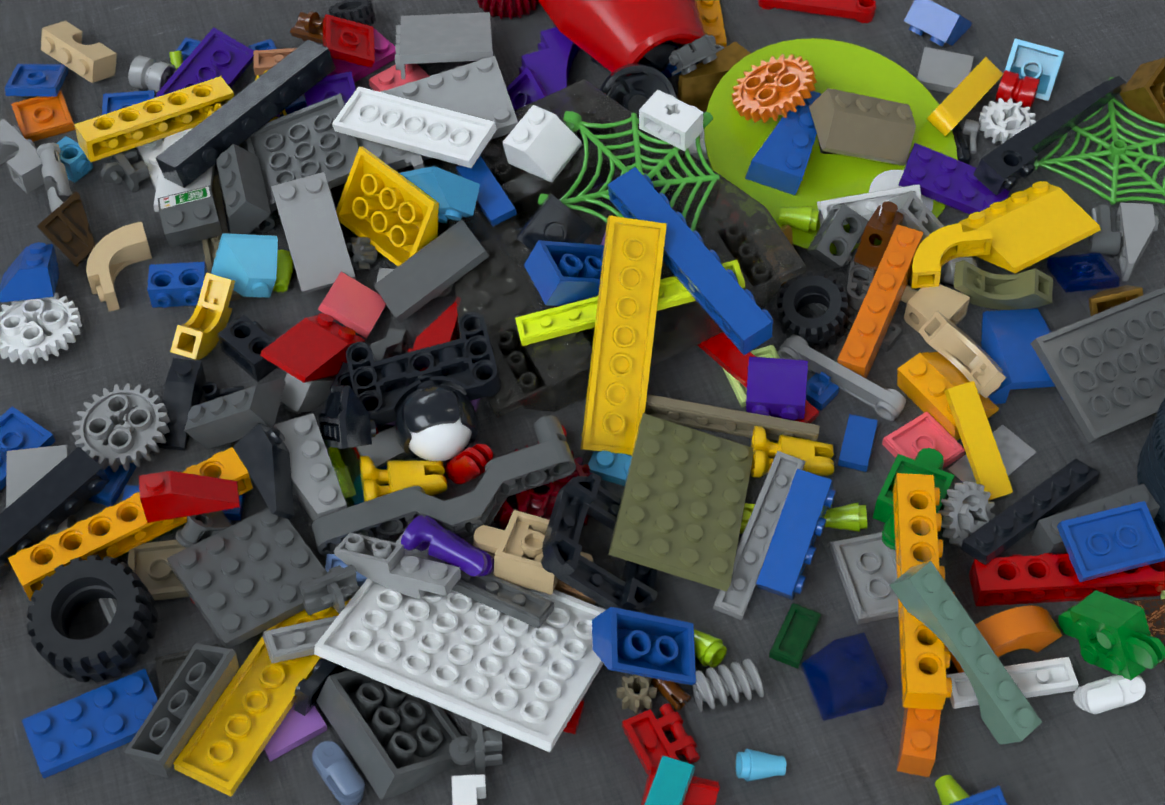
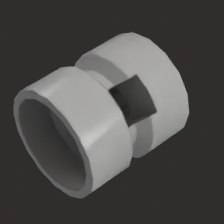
(148, 74)

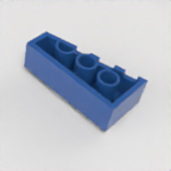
(786, 151)
(795, 534)

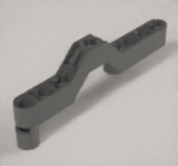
(463, 514)

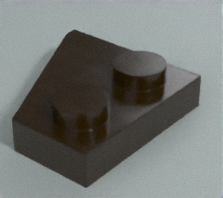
(69, 230)

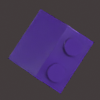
(777, 387)

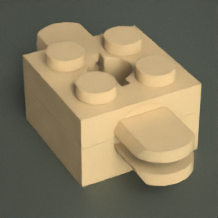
(513, 547)

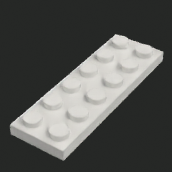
(415, 127)

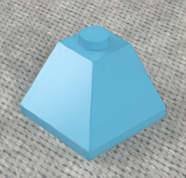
(248, 261)

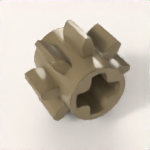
(636, 701)

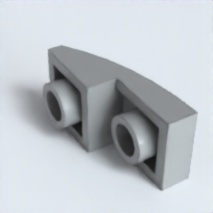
(383, 448)

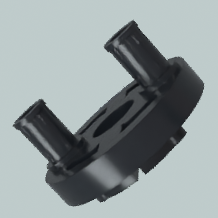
(635, 84)

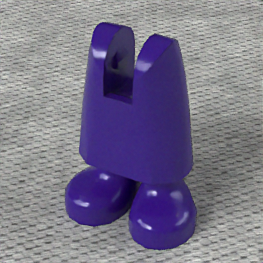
(446, 546)

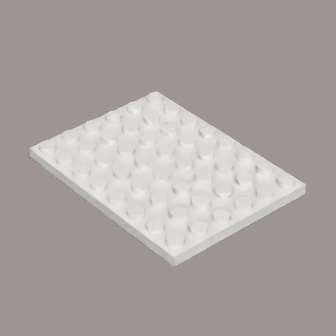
(471, 655)

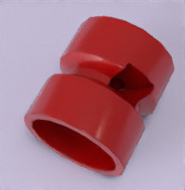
(1017, 89)

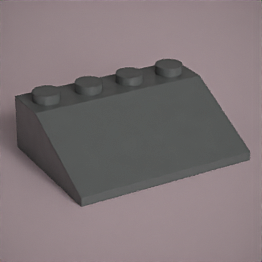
(388, 732)

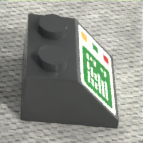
(189, 216)

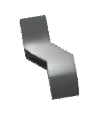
(392, 345)

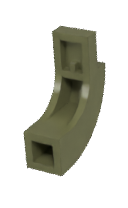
(1003, 292)

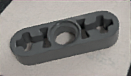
(854, 284)

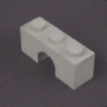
(20, 157)

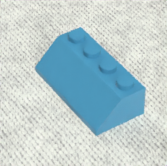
(454, 193)

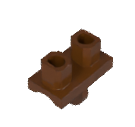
(309, 27)

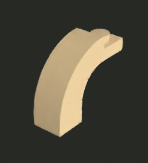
(113, 254)
(963, 353)

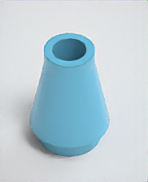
(759, 765)

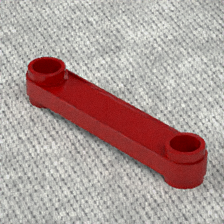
(860, 10)

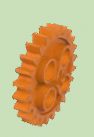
(774, 88)

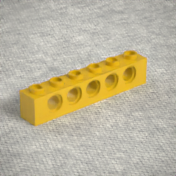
(150, 119)

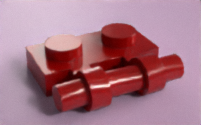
(650, 742)

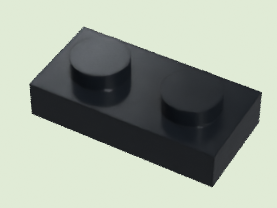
(309, 690)

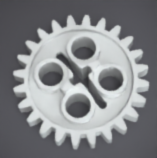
(37, 328)

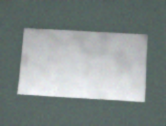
(1011, 449)

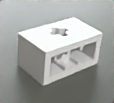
(671, 120)

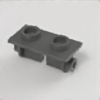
(704, 50)

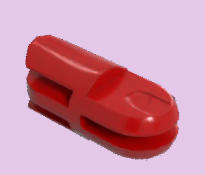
(469, 463)

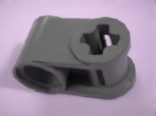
(201, 527)

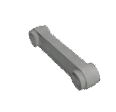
(887, 402)

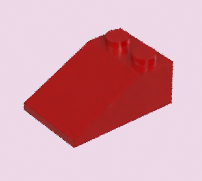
(312, 348)

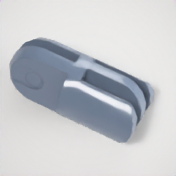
(338, 773)

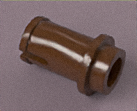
(672, 692)

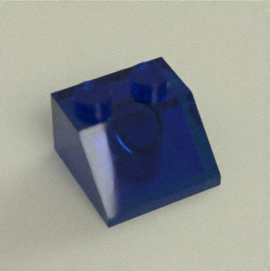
(845, 677)

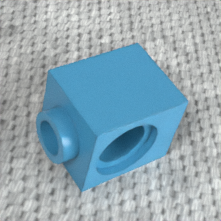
(74, 159)

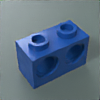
(175, 284)

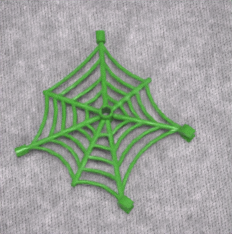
(574, 123)
(1116, 153)

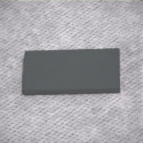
(431, 271)

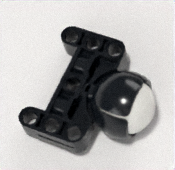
(431, 404)

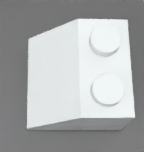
(541, 144)

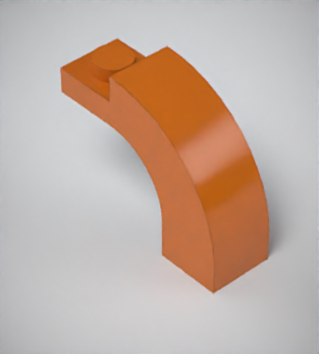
(1017, 629)

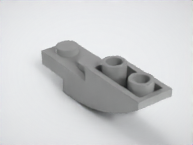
(390, 567)

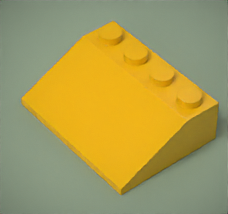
(387, 209)
(1031, 226)

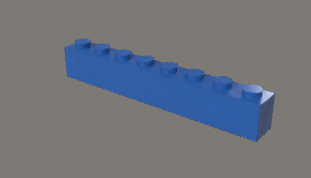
(694, 264)

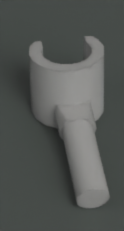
(971, 128)

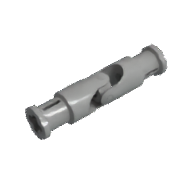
(54, 174)

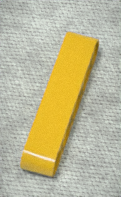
(965, 96)

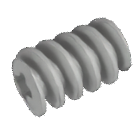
(726, 683)

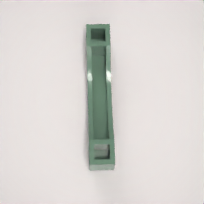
(998, 696)

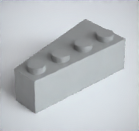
(311, 468)

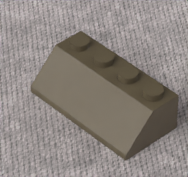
(863, 126)

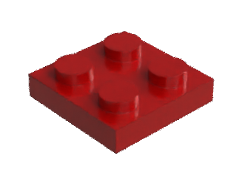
(349, 40)

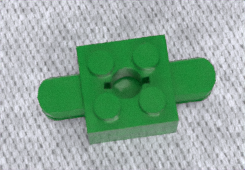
(927, 463)
(1113, 635)

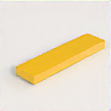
(978, 439)

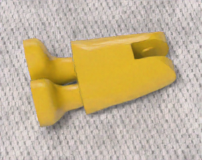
(814, 453)
(401, 475)

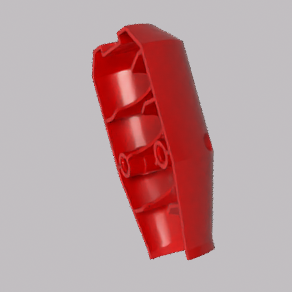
(624, 30)

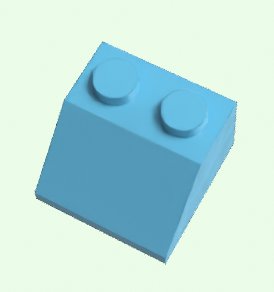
(1036, 62)

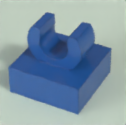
(821, 390)

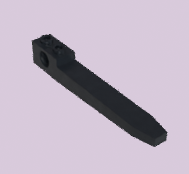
(1018, 154)

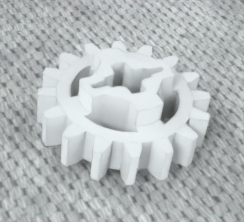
(1004, 119)

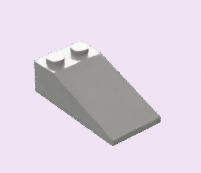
(312, 231)

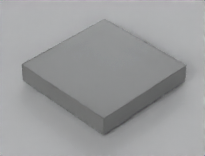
(943, 69)

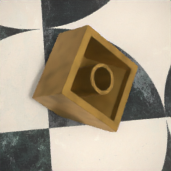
(1146, 91)

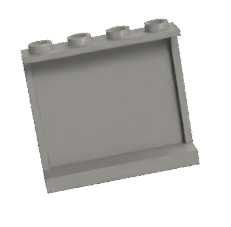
(442, 39)

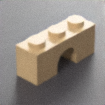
(65, 45)

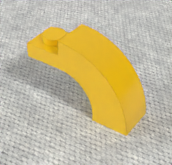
(943, 246)
(211, 315)

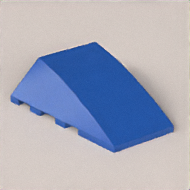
(1007, 341)

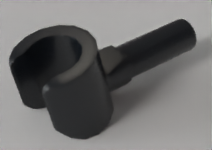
(213, 392)

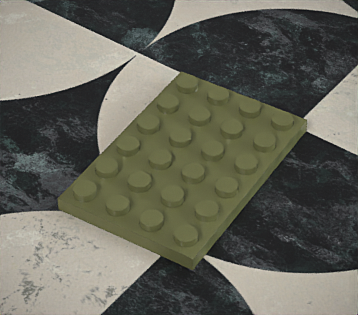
(683, 502)

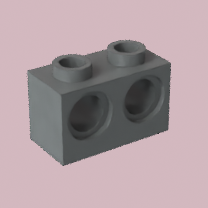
(833, 232)

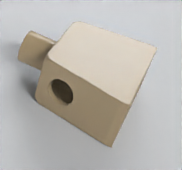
(928, 300)

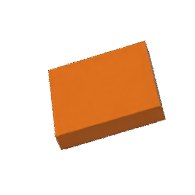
(43, 117)

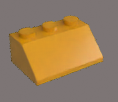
(924, 382)

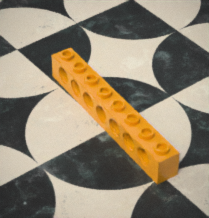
(115, 522)
(918, 688)

